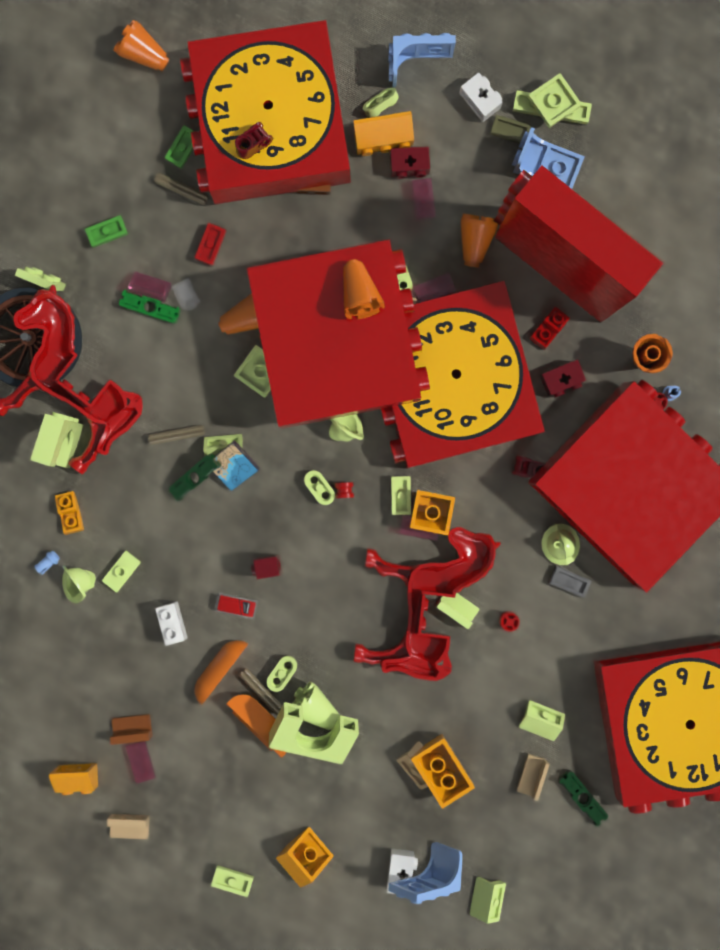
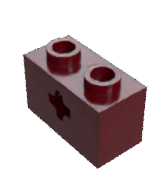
(417, 155)
(552, 378)
(266, 567)

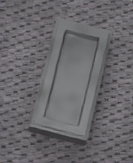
(569, 581)

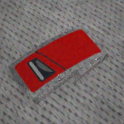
(236, 605)

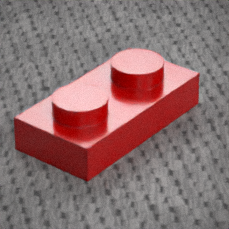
(210, 244)

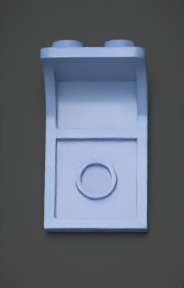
(422, 46)
(556, 159)
(438, 879)

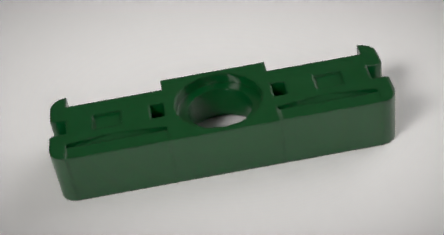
(186, 484)
(591, 806)

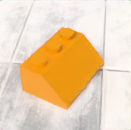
(383, 133)
(442, 771)

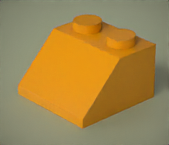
(432, 512)
(74, 778)
(304, 857)

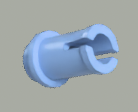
(675, 393)
(49, 560)

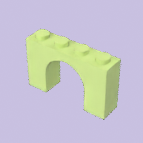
(57, 440)
(329, 747)

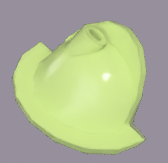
(346, 428)
(560, 544)
(77, 583)

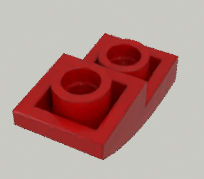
(549, 328)

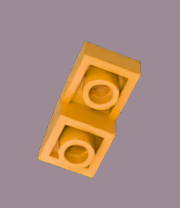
(69, 512)

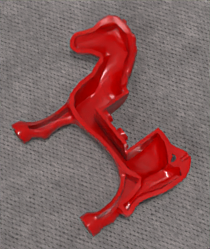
(108, 410)
(423, 650)

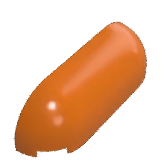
(217, 669)
(254, 717)

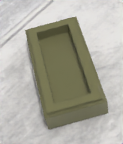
(509, 129)

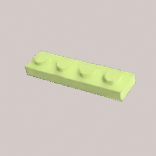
(523, 105)

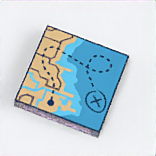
(235, 465)

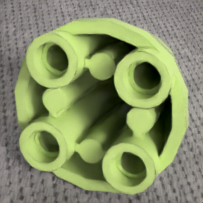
(316, 706)

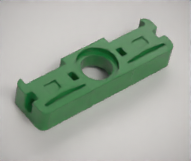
(161, 311)

